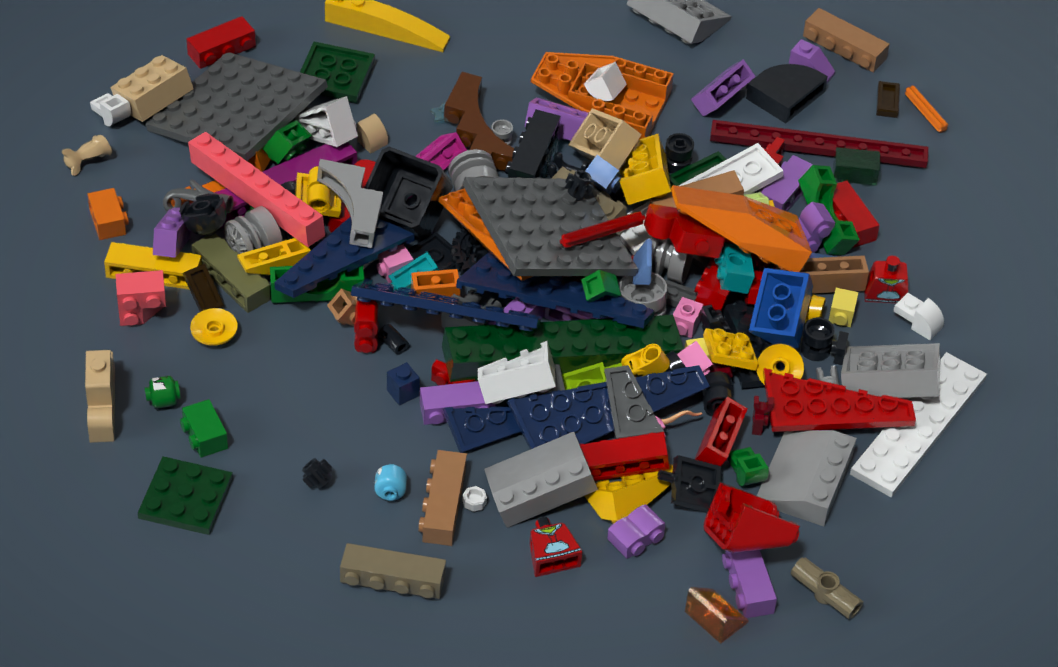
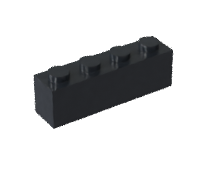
(534, 145)

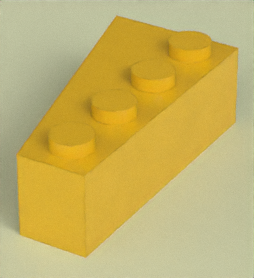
(647, 171)

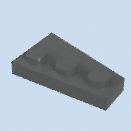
(628, 405)

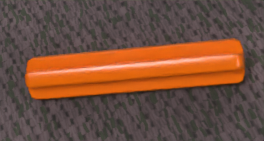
(926, 109)

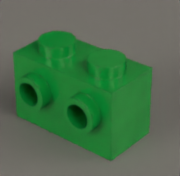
(287, 142)

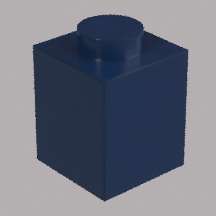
(403, 383)

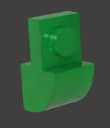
(748, 466)

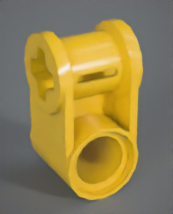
(647, 361)

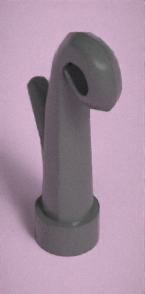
(190, 194)

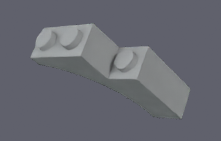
(362, 203)

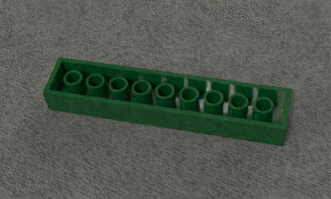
(571, 343)

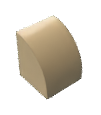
(372, 133)

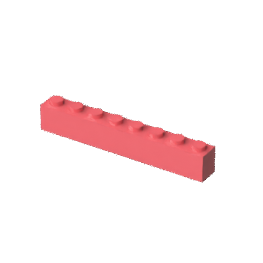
(256, 188)

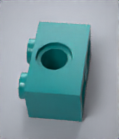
(735, 269)

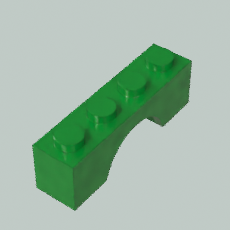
(819, 187)
(325, 289)

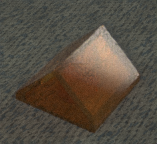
(713, 613)

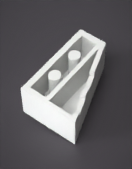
(330, 122)
(518, 376)

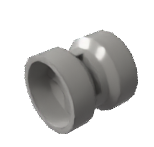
(503, 130)

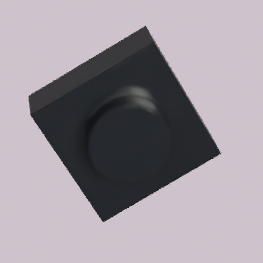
(839, 347)

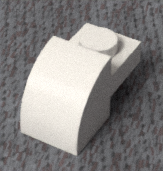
(111, 108)
(925, 316)

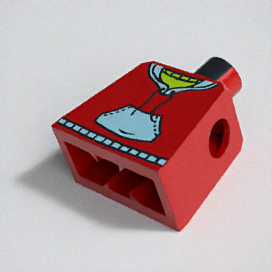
(887, 281)
(553, 548)

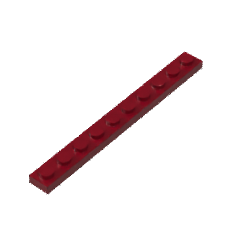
(817, 142)

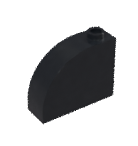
(786, 89)

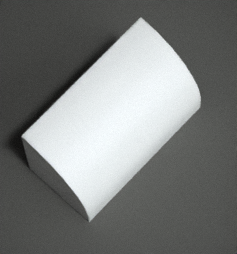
(606, 82)

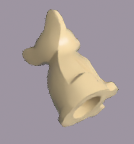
(96, 147)

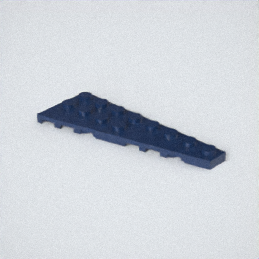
(550, 292)
(438, 303)
(588, 410)

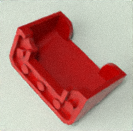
(747, 522)

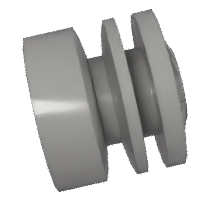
(471, 164)
(252, 231)
(666, 257)
(651, 295)

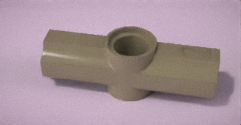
(827, 587)

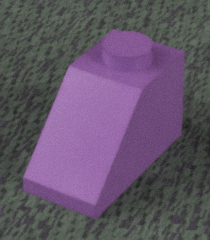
(811, 56)

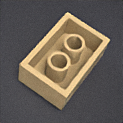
(153, 86)
(605, 137)

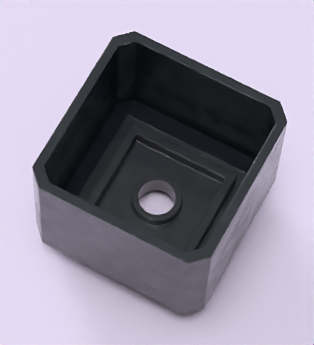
(403, 176)

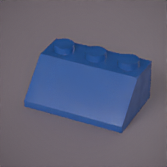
(781, 306)

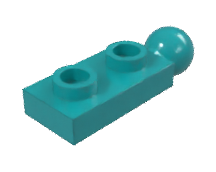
(402, 277)

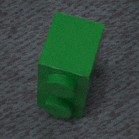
(204, 428)

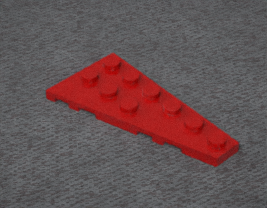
(827, 406)

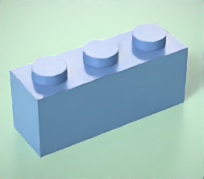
(604, 175)

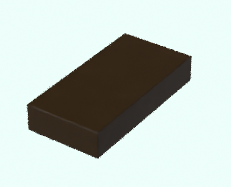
(887, 99)
(203, 288)

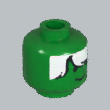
(162, 392)

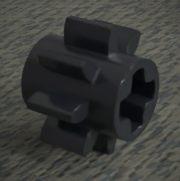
(579, 184)
(317, 473)

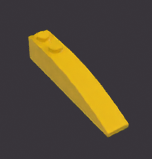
(386, 22)

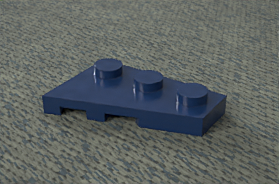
(480, 426)

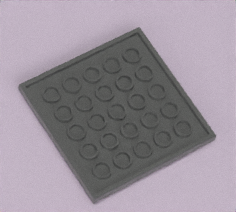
(238, 104)
(529, 220)

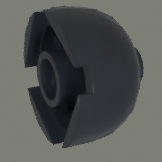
(204, 215)

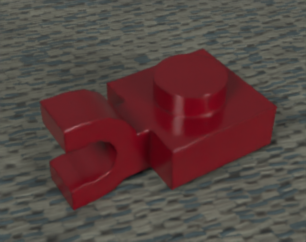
(760, 414)

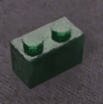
(856, 166)

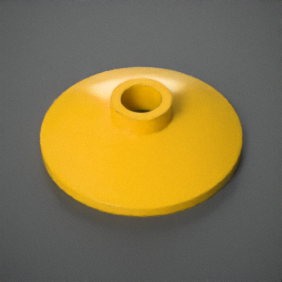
(213, 326)
(780, 353)

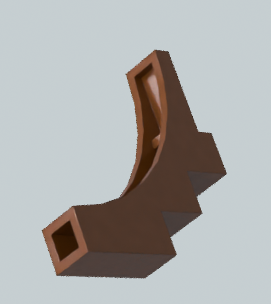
(464, 110)

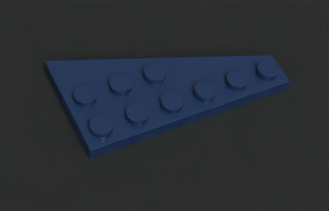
(336, 255)

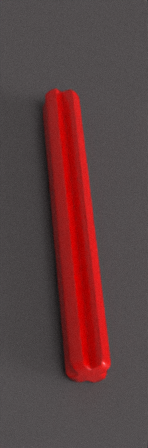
(602, 229)

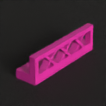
(443, 150)

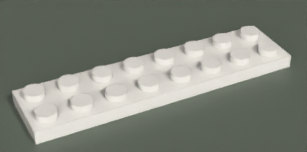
(753, 168)
(901, 449)

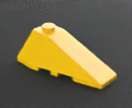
(620, 498)

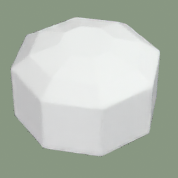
(474, 498)

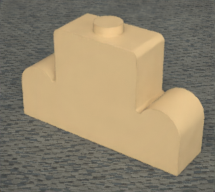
(100, 395)

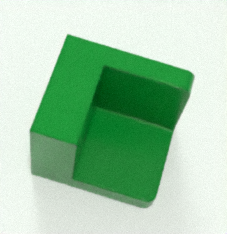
(600, 284)

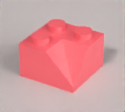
(139, 296)

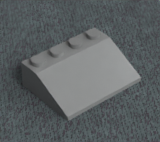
(686, 18)
(893, 370)
(808, 473)
(540, 479)

